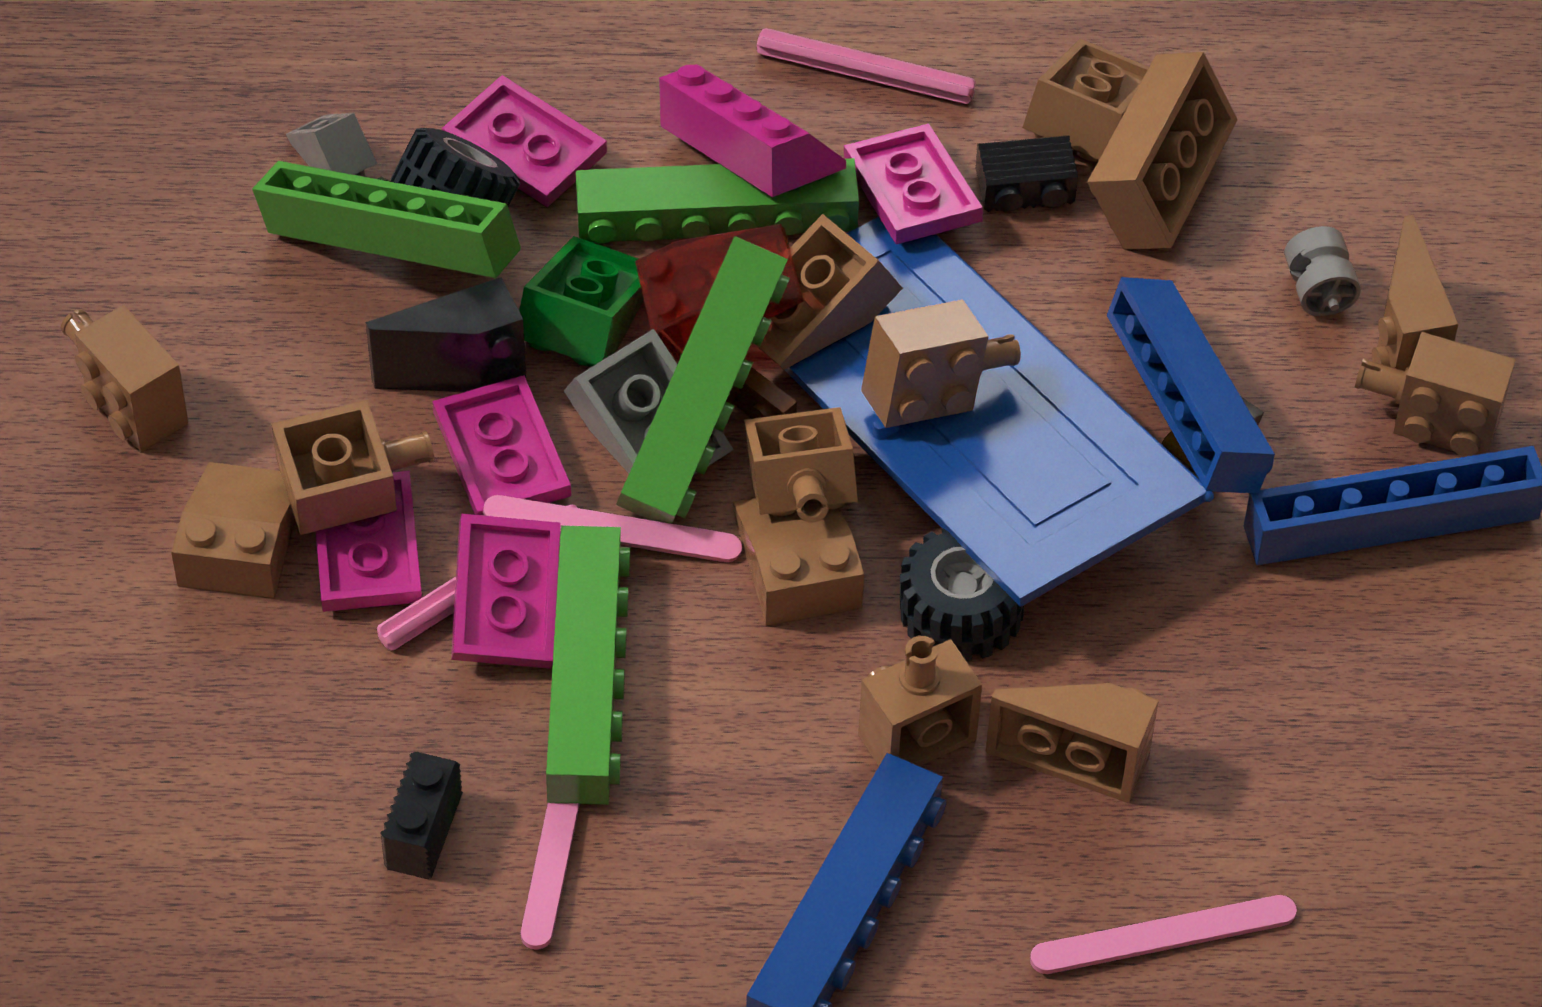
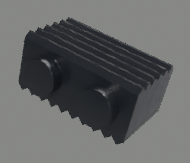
(1026, 173)
(421, 815)

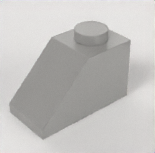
(333, 144)

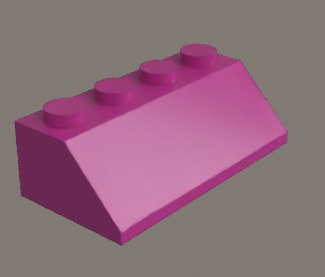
(742, 132)

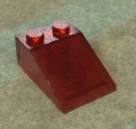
(682, 274)

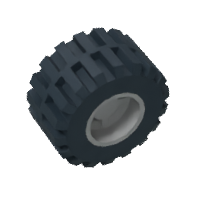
(454, 166)
(955, 599)

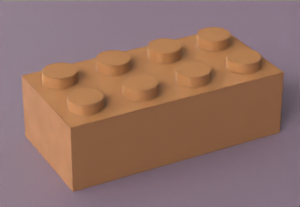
(1162, 151)

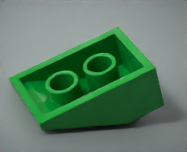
(582, 302)

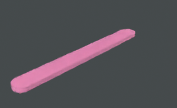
(634, 531)
(549, 874)
(1163, 934)

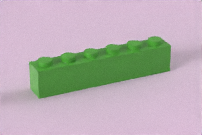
(703, 202)
(387, 218)
(703, 381)
(585, 666)

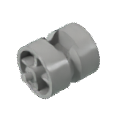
(1322, 271)

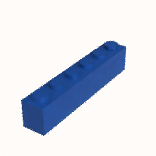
(1190, 386)
(1394, 505)
(851, 888)

